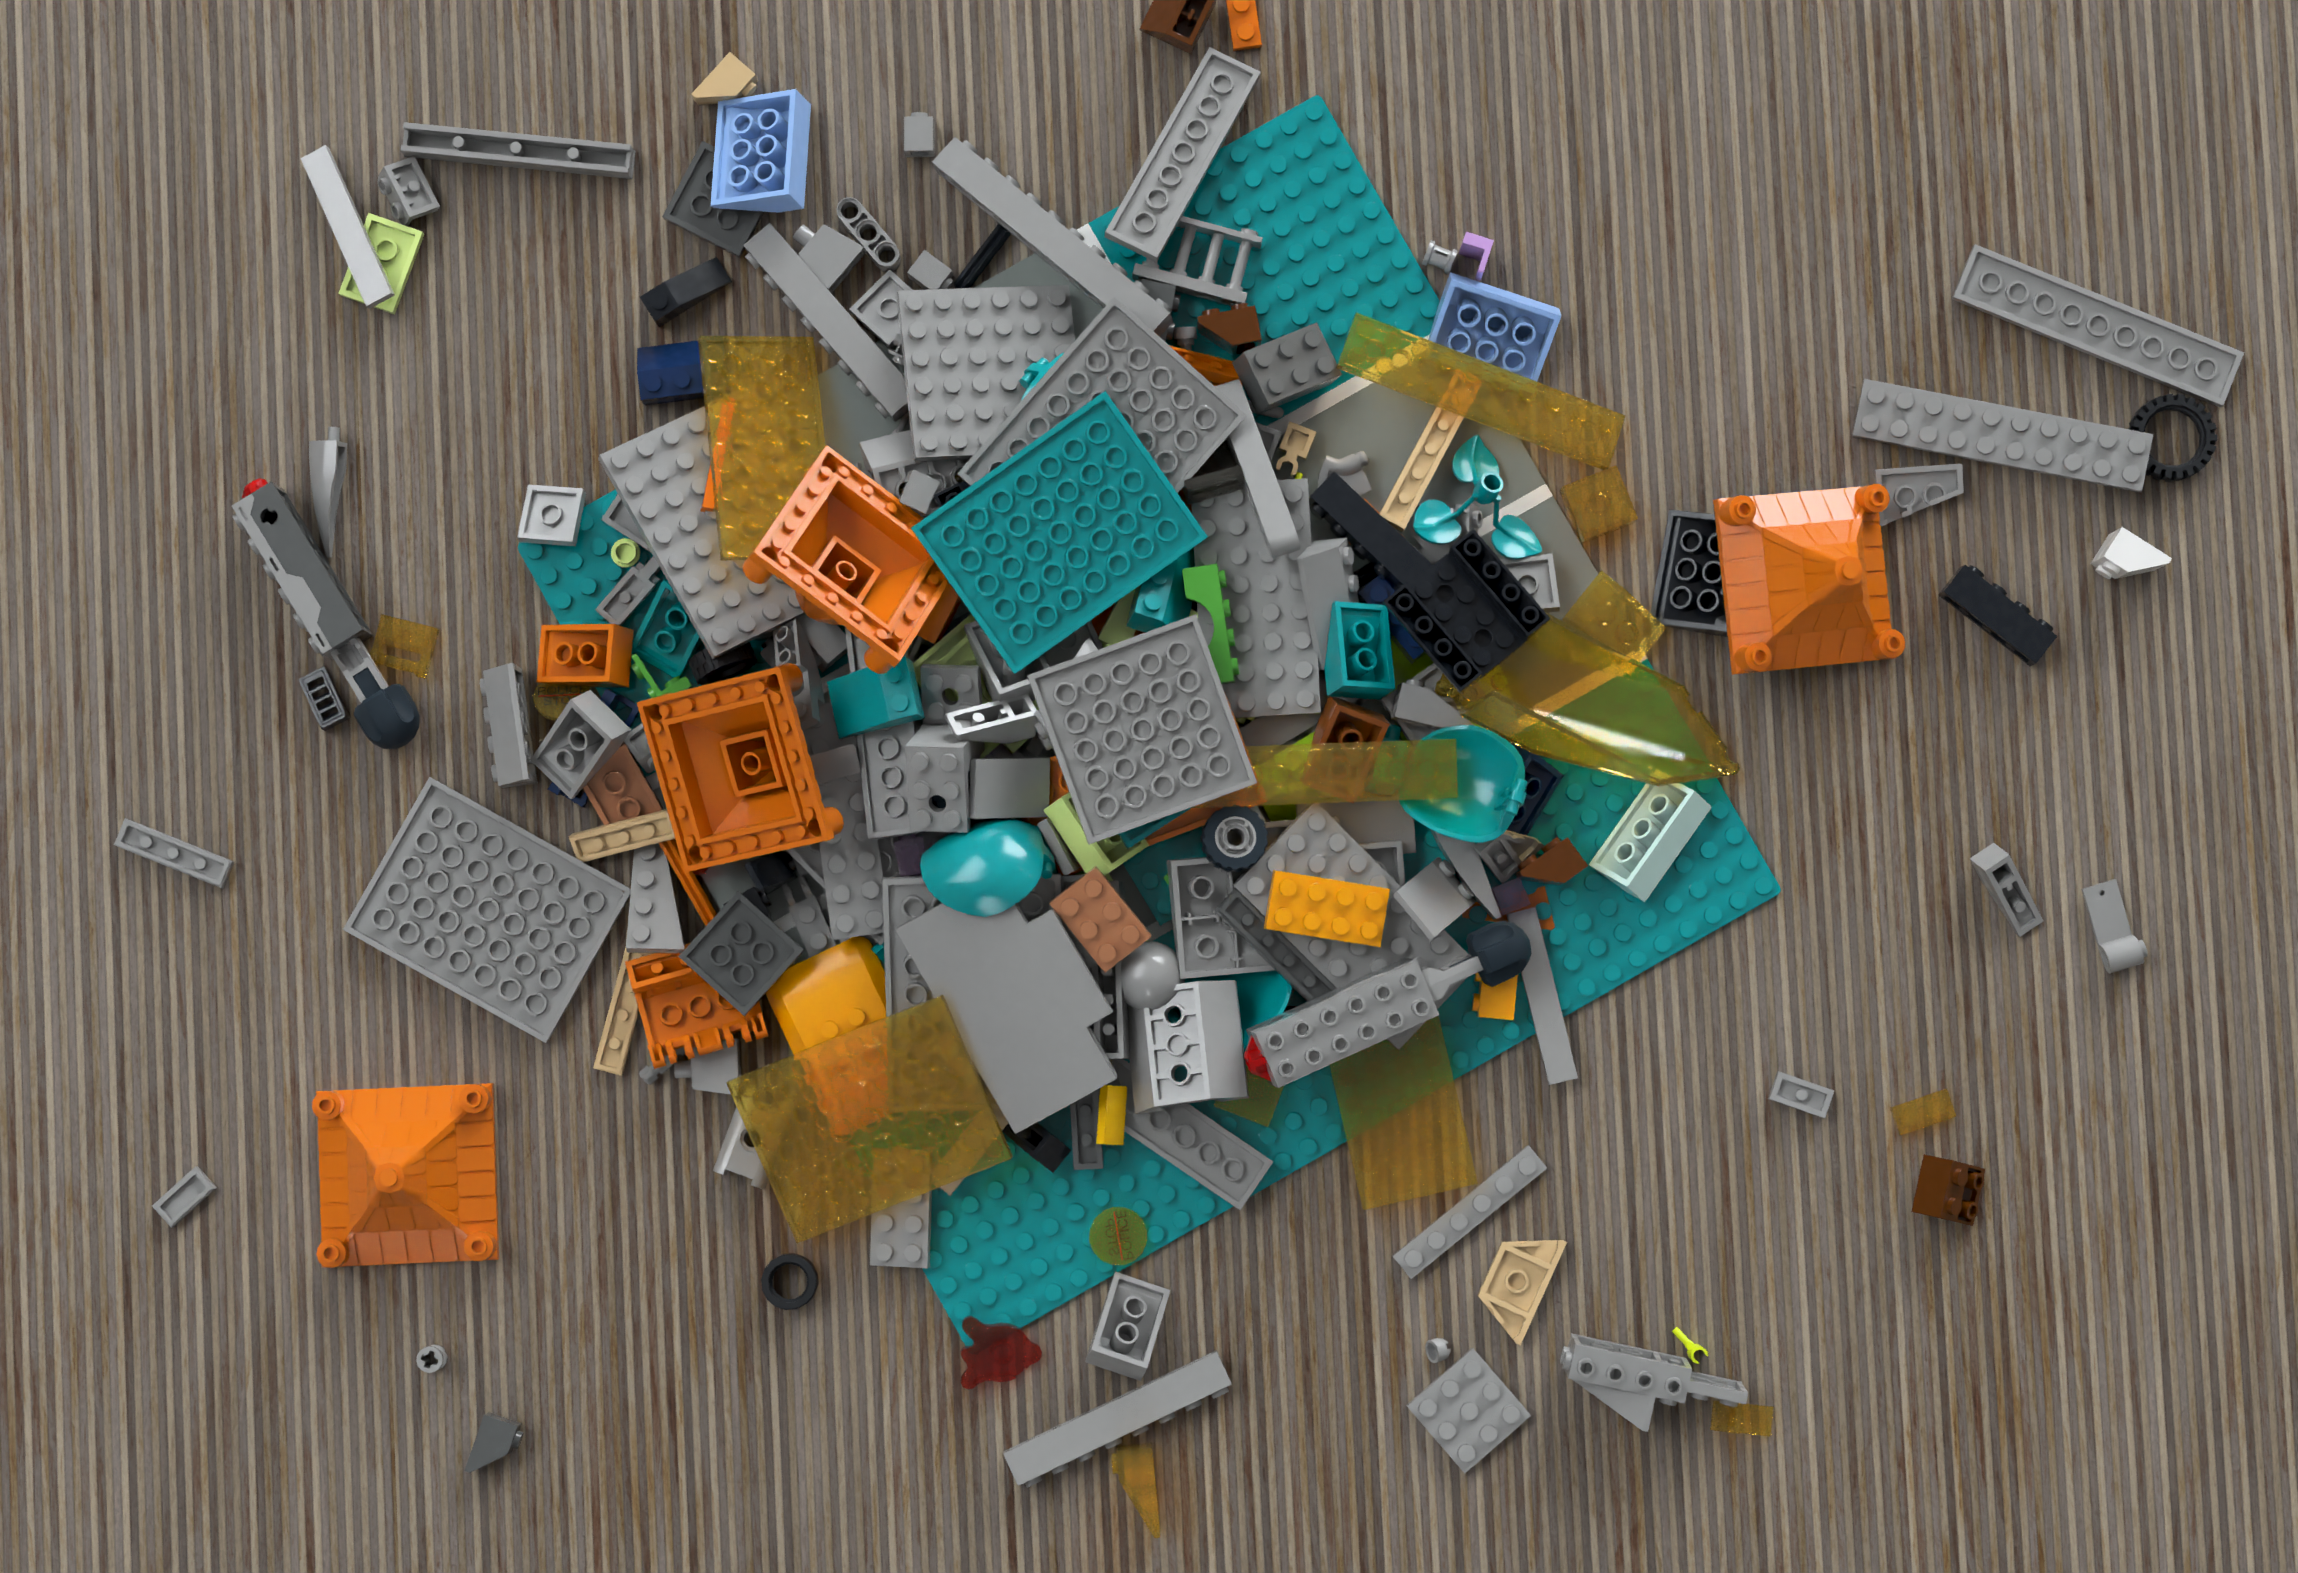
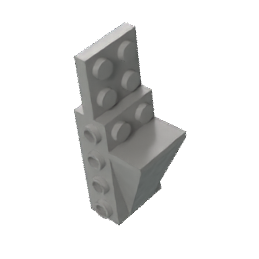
(1633, 1377)

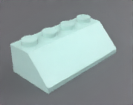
(1650, 837)

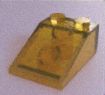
(1614, 618)
(1137, 1477)

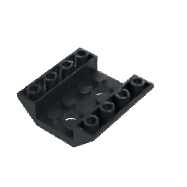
(1483, 600)

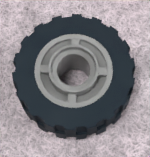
(1224, 854)

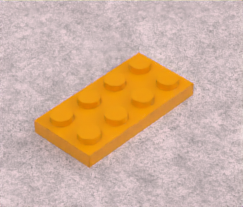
(1326, 908)

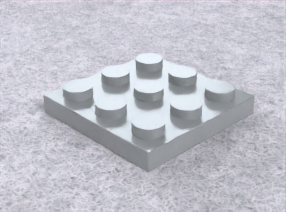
(1468, 1410)

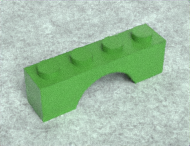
(1205, 587)

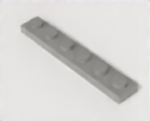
(1469, 1212)

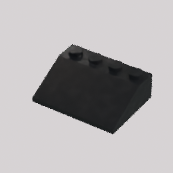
(1689, 576)

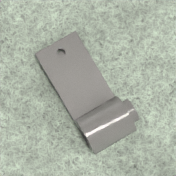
(2111, 927)

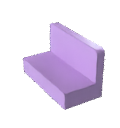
(1478, 249)

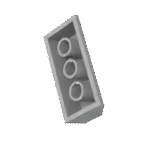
(1326, 578)
(509, 726)

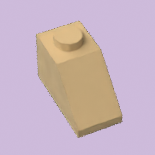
(727, 81)

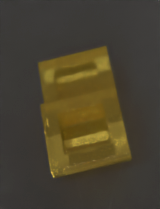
(1744, 1418)

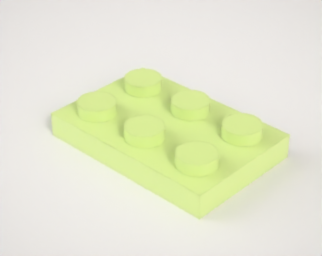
(396, 249)

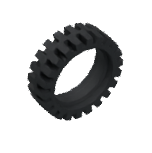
(2204, 426)

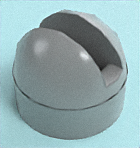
(1437, 1350)

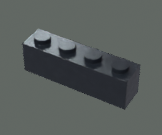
(1998, 615)

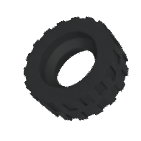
(723, 667)

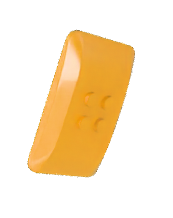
(829, 994)

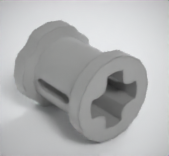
(1439, 257)
(423, 1362)

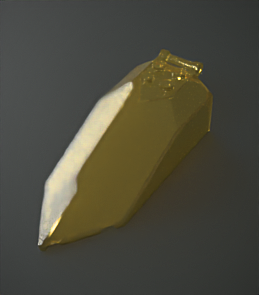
(1594, 709)

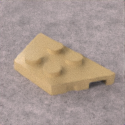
(1519, 1282)

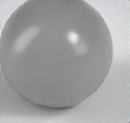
(1150, 976)

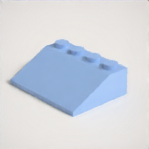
(761, 152)
(1495, 325)

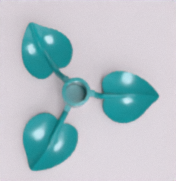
(1476, 465)

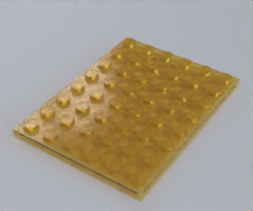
(869, 1119)

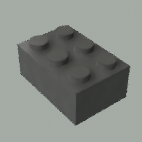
(1286, 368)

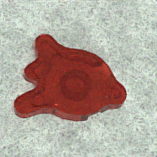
(997, 1352)

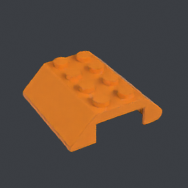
(685, 1010)

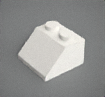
(2127, 555)

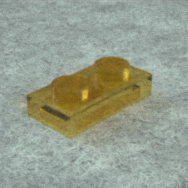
(1923, 1111)

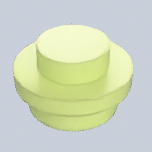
(625, 553)

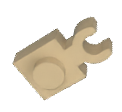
(1296, 444)

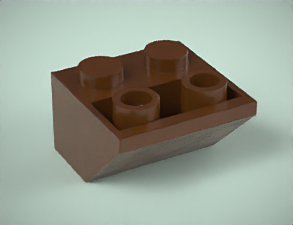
(1178, 21)
(1232, 329)
(1555, 866)
(1948, 1190)

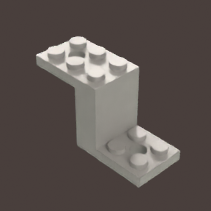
(935, 758)

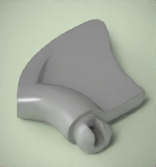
(1349, 470)

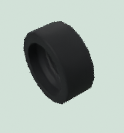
(767, 1281)

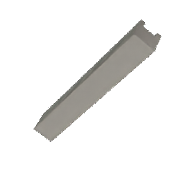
(518, 150)

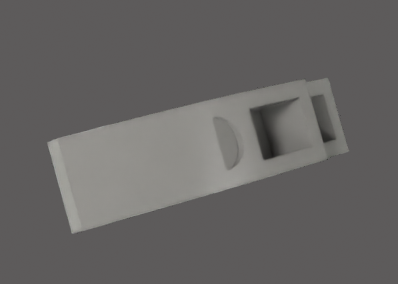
(793, 647)

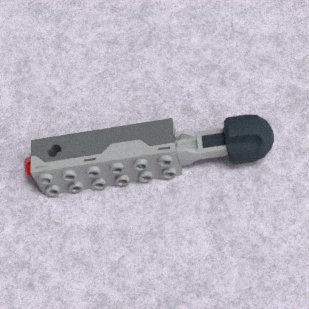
(324, 610)
(1376, 1007)

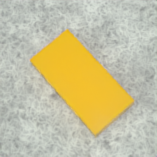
(1111, 1115)

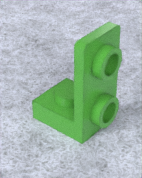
(673, 685)

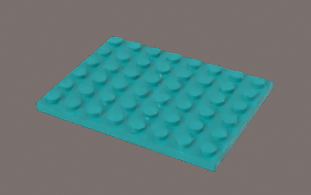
(1059, 532)

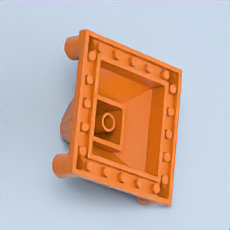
(852, 558)
(1805, 579)
(737, 768)
(407, 1175)

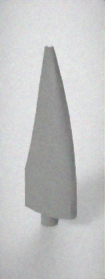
(327, 475)

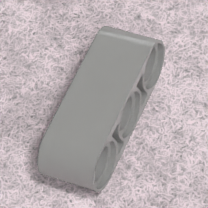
(864, 221)

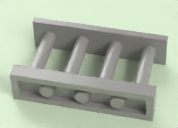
(1205, 285)

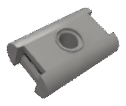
(739, 1155)

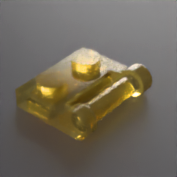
(407, 637)

